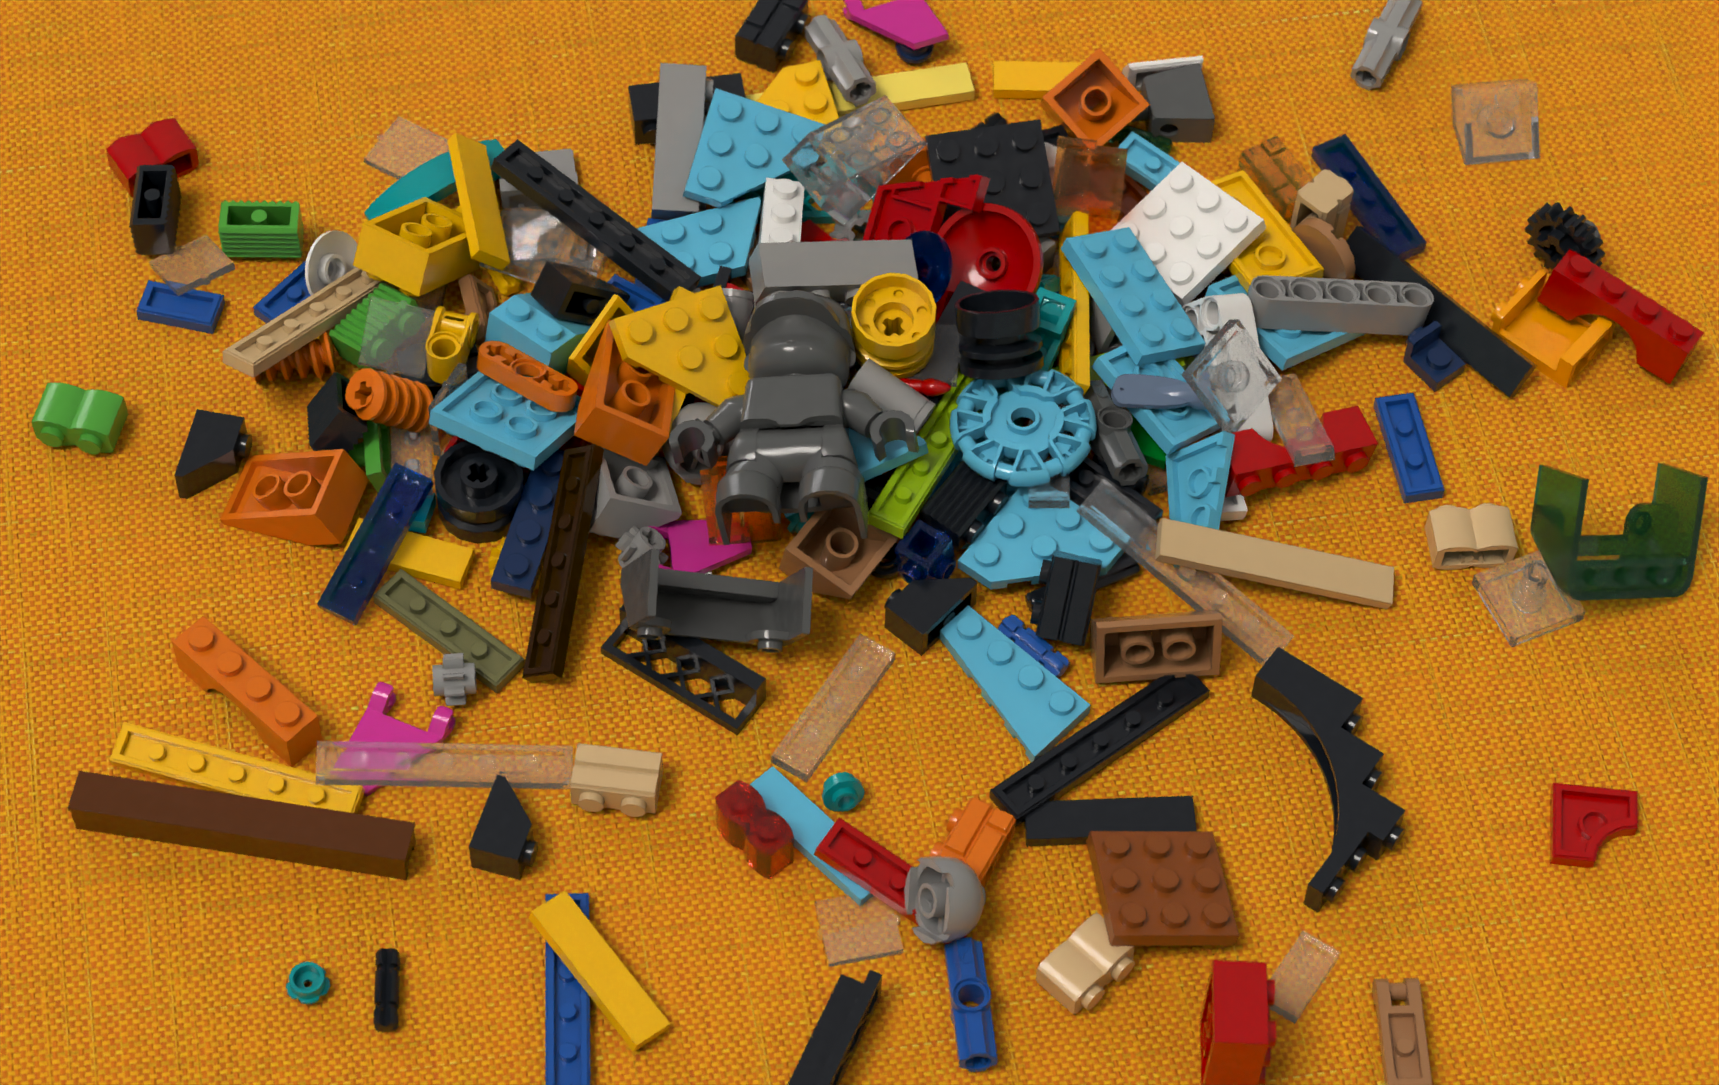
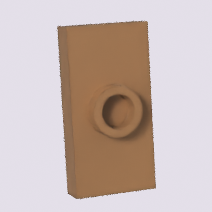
(478, 298)

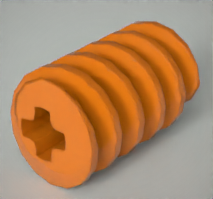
(314, 354)
(389, 400)

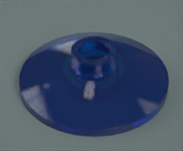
(932, 261)

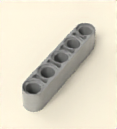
(1339, 305)

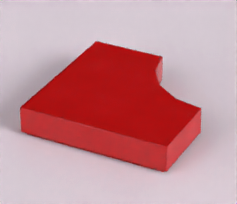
(1587, 819)

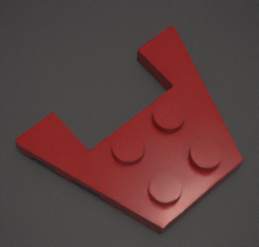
(920, 206)

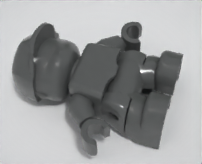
(793, 417)

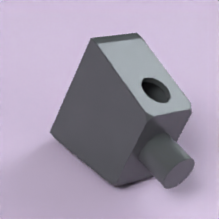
(1178, 105)

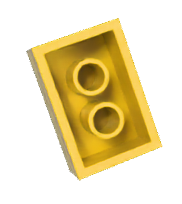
(415, 247)

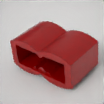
(158, 144)

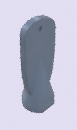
(1153, 393)

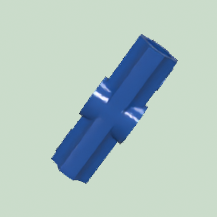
(971, 1024)

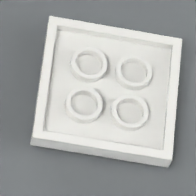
(1191, 230)

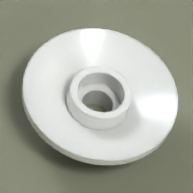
(329, 259)

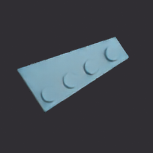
(1023, 692)

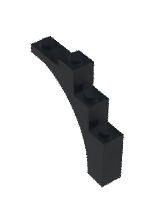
(1326, 721)

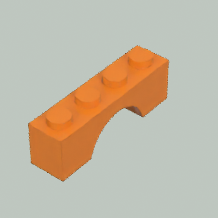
(274, 711)

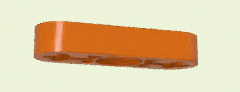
(512, 366)

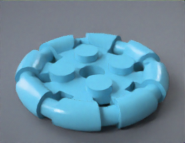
(1024, 444)

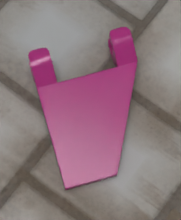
(900, 20)
(691, 548)
(378, 727)

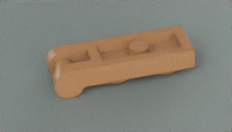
(1402, 1032)

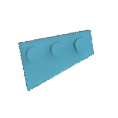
(1199, 480)

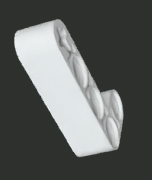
(1208, 317)

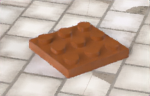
(1162, 888)

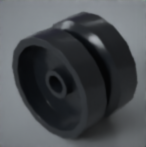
(477, 492)

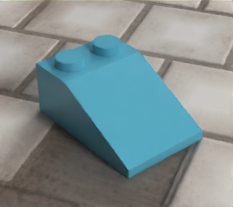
(535, 331)

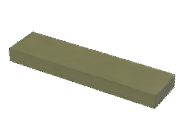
(448, 629)

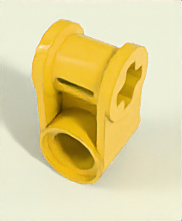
(449, 342)

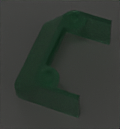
(1650, 557)

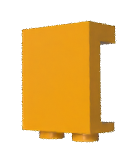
(1546, 338)

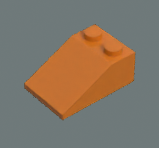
(623, 405)
(297, 496)

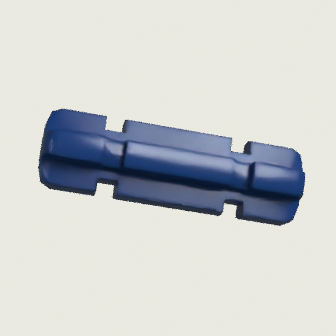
(1034, 645)

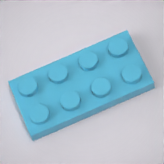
(1133, 296)

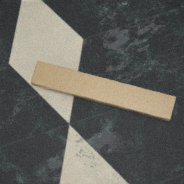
(300, 324)
(1274, 563)

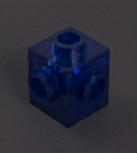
(925, 554)

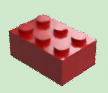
(1237, 1024)

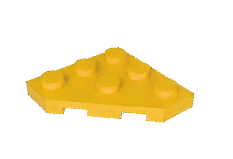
(803, 92)
(687, 345)

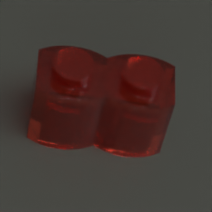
(754, 829)

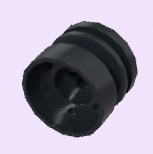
(999, 334)

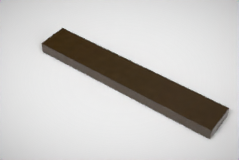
(563, 564)

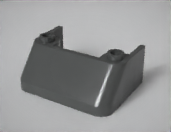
(716, 605)

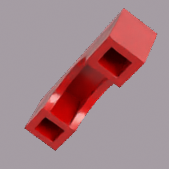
(1659, 336)
(1263, 465)

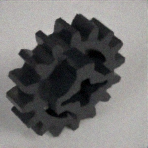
(1557, 231)

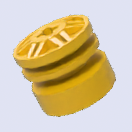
(894, 323)

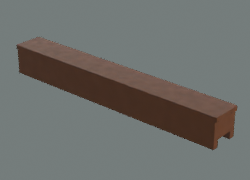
(242, 825)

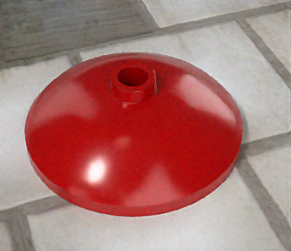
(993, 233)

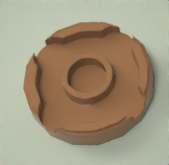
(1329, 251)

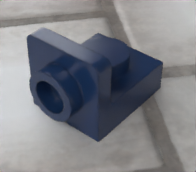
(1432, 357)

